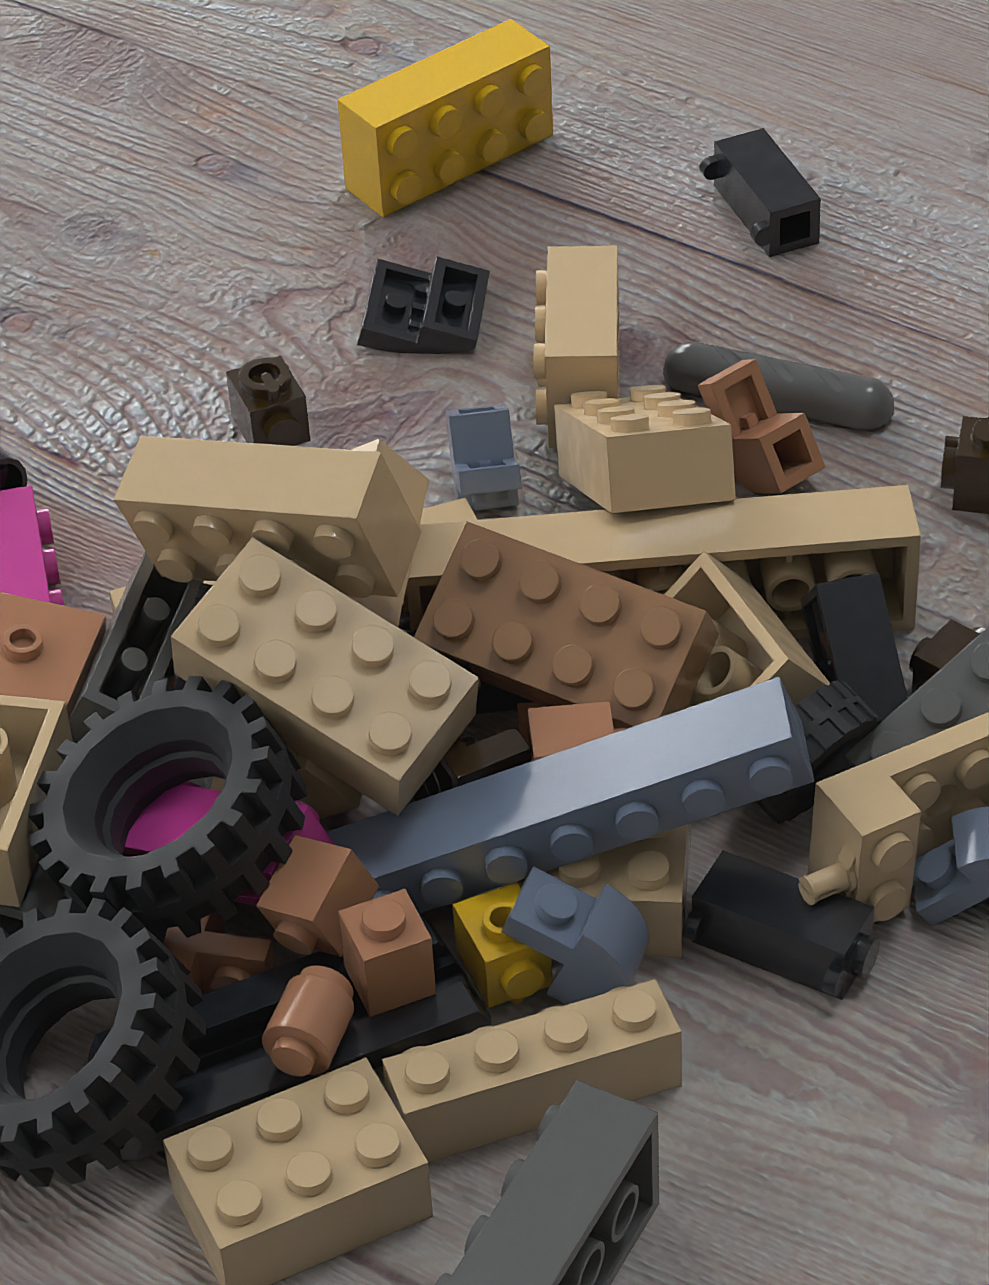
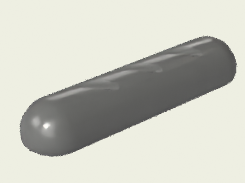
(793, 386)

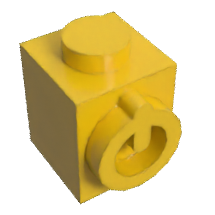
(497, 963)

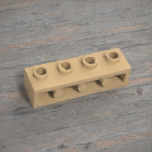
(512, 1072)

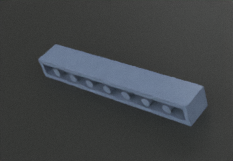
(586, 798)

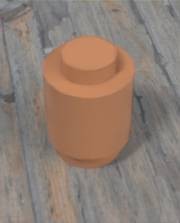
(309, 1021)

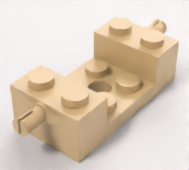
(890, 812)

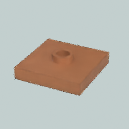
(46, 648)

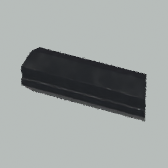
(240, 1072)

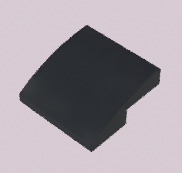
(423, 309)

